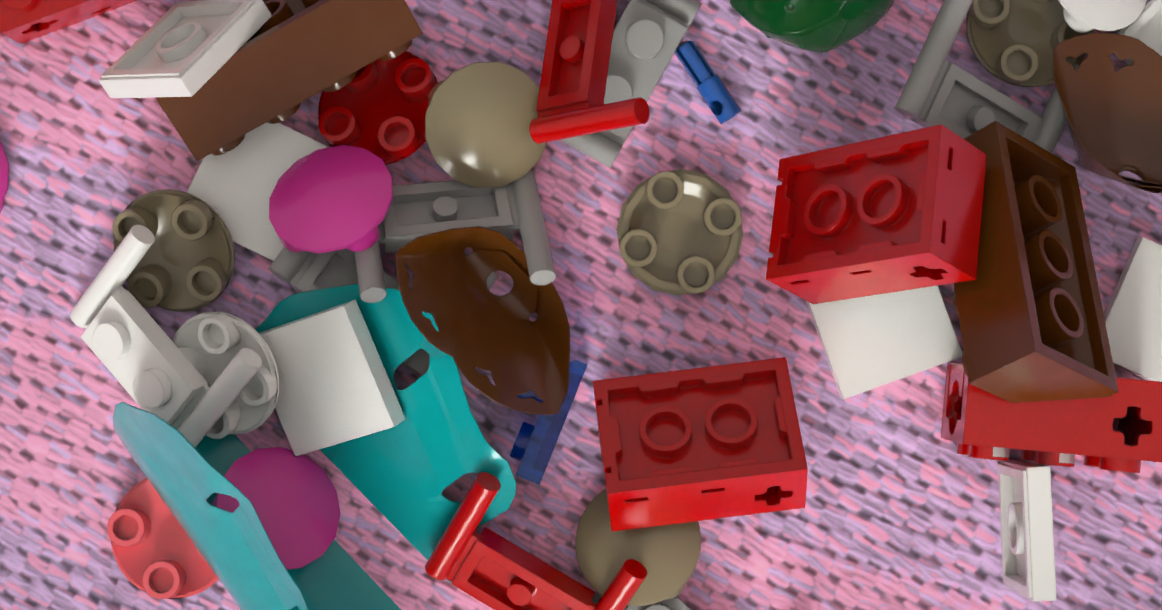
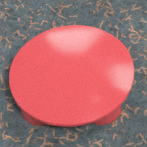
(155, 547)

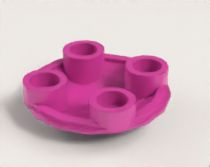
(331, 200)
(290, 499)

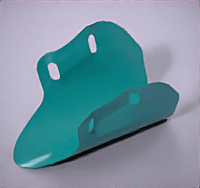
(394, 469)

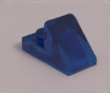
(537, 442)

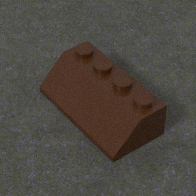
(288, 60)
(1036, 306)

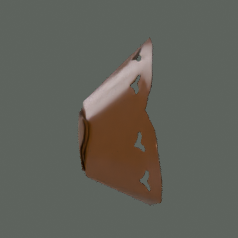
(1113, 112)
(486, 327)

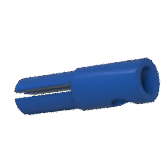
(707, 82)

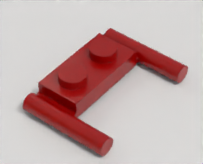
(577, 73)
(508, 575)

